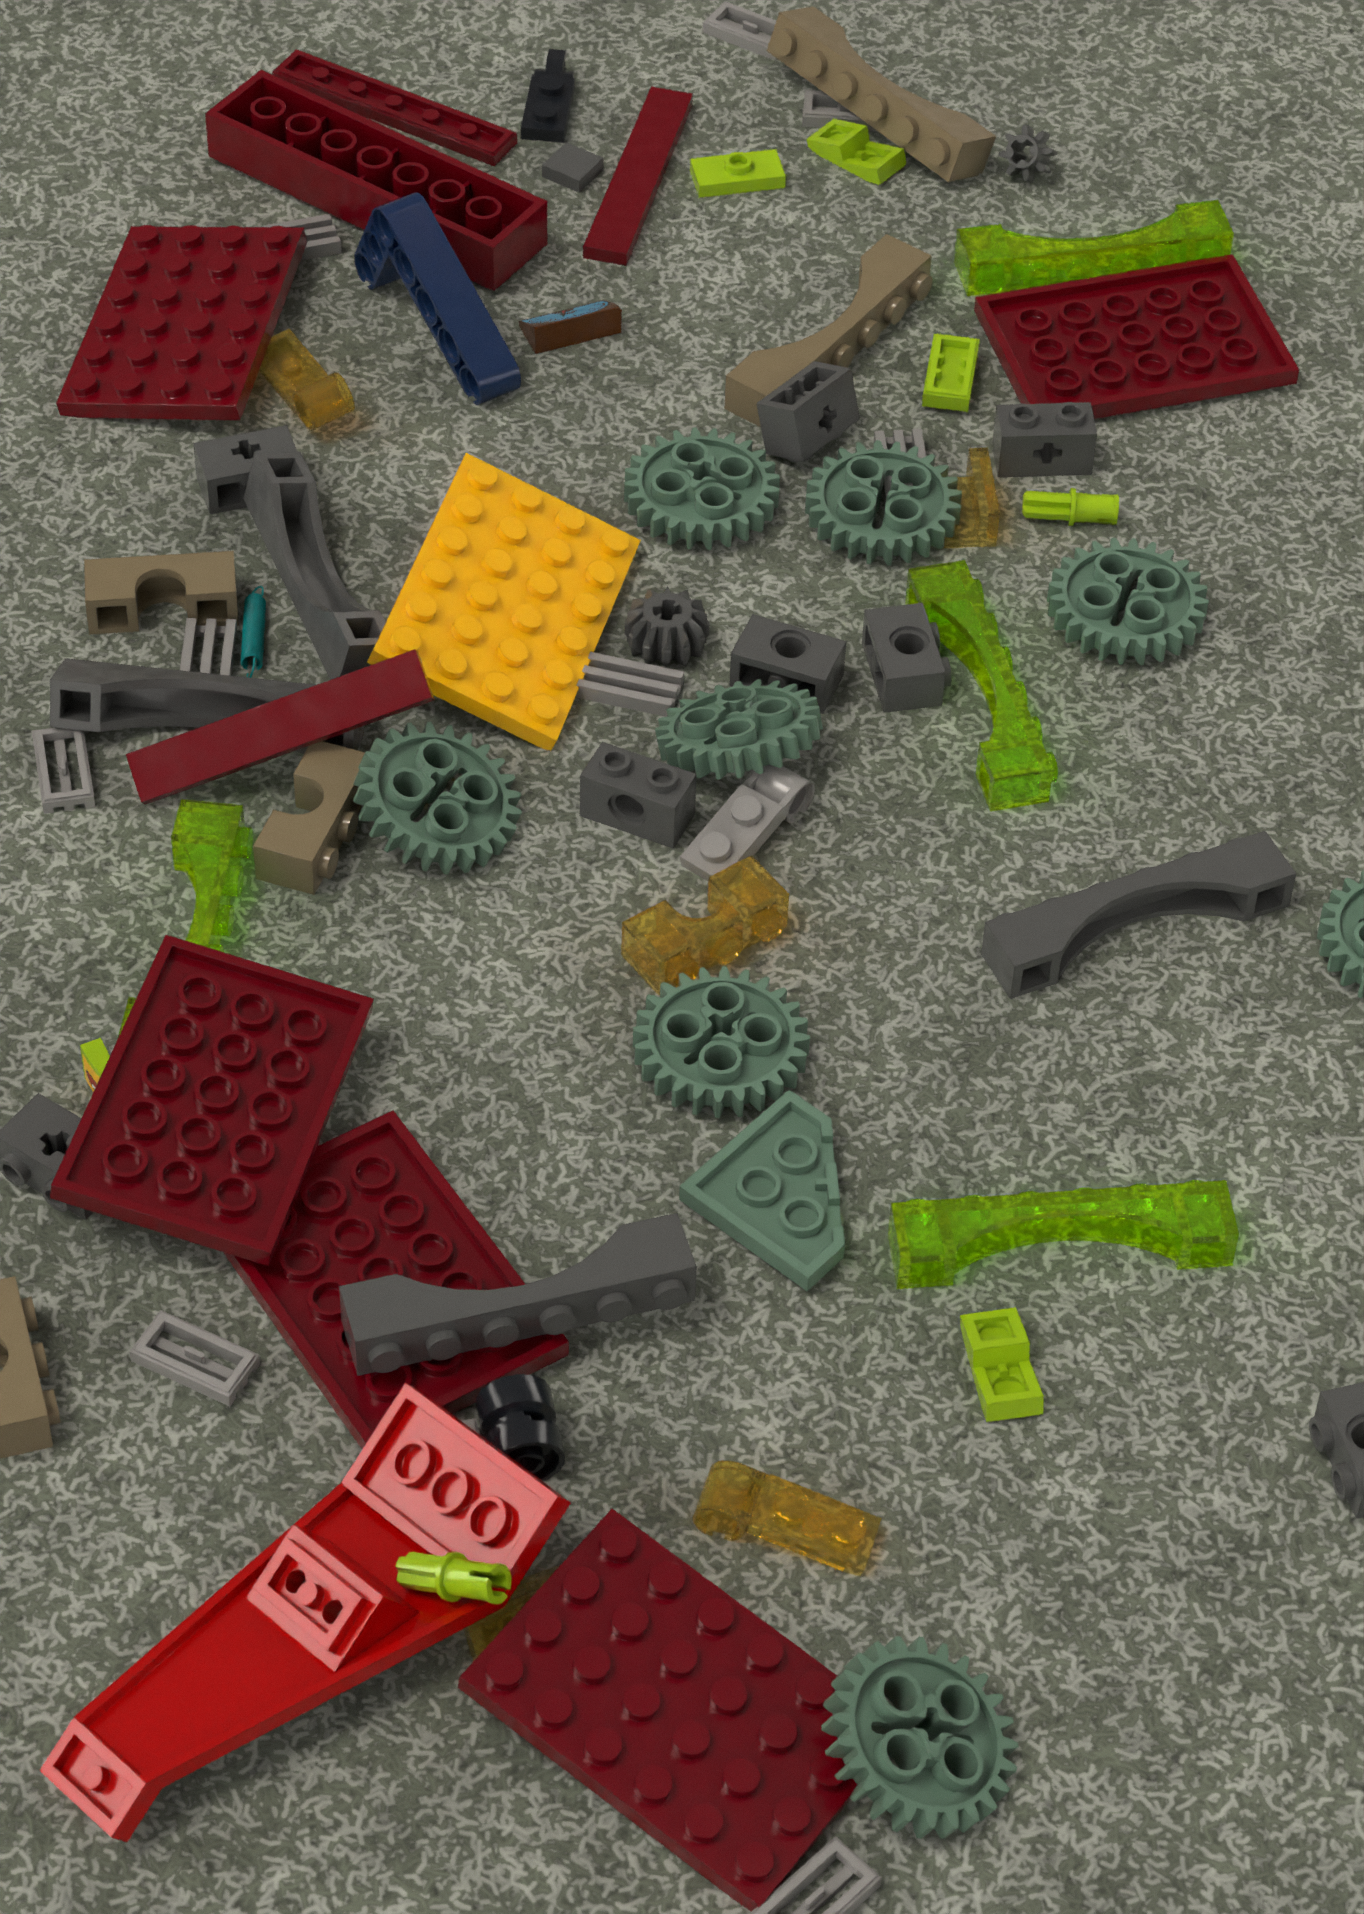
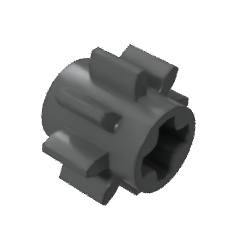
(1017, 157)

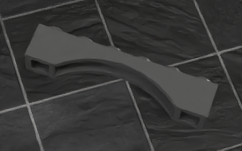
(287, 514)
(130, 696)
(1227, 881)
(409, 1322)

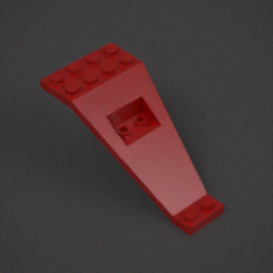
(277, 1645)

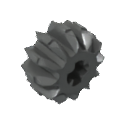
(666, 627)

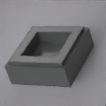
(572, 167)

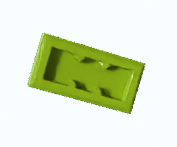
(737, 173)
(950, 372)

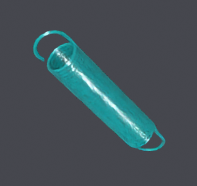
(253, 630)

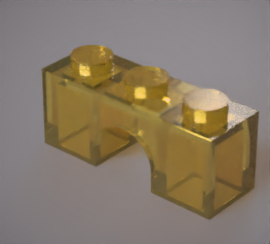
(743, 908)

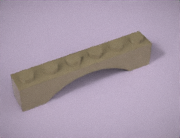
(932, 134)
(889, 282)

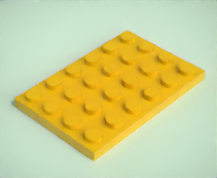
(508, 600)

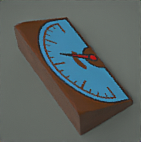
(572, 326)

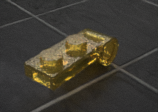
(304, 383)
(785, 1514)

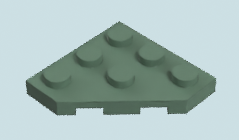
(777, 1190)

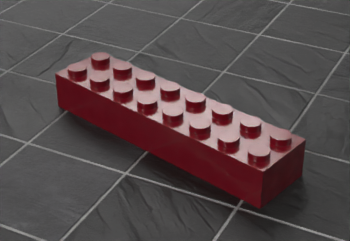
(357, 164)

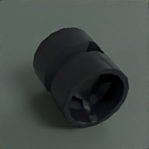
(520, 1421)

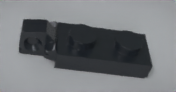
(549, 101)

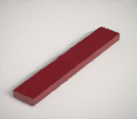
(398, 108)
(638, 176)
(280, 727)

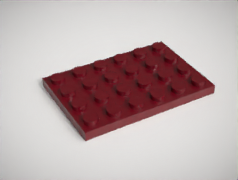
(183, 323)
(1138, 338)
(213, 1100)
(369, 1213)
(671, 1708)

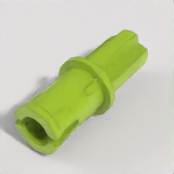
(1071, 507)
(453, 1576)

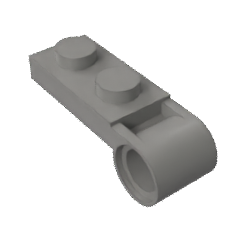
(748, 820)

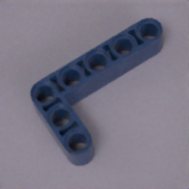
(409, 245)

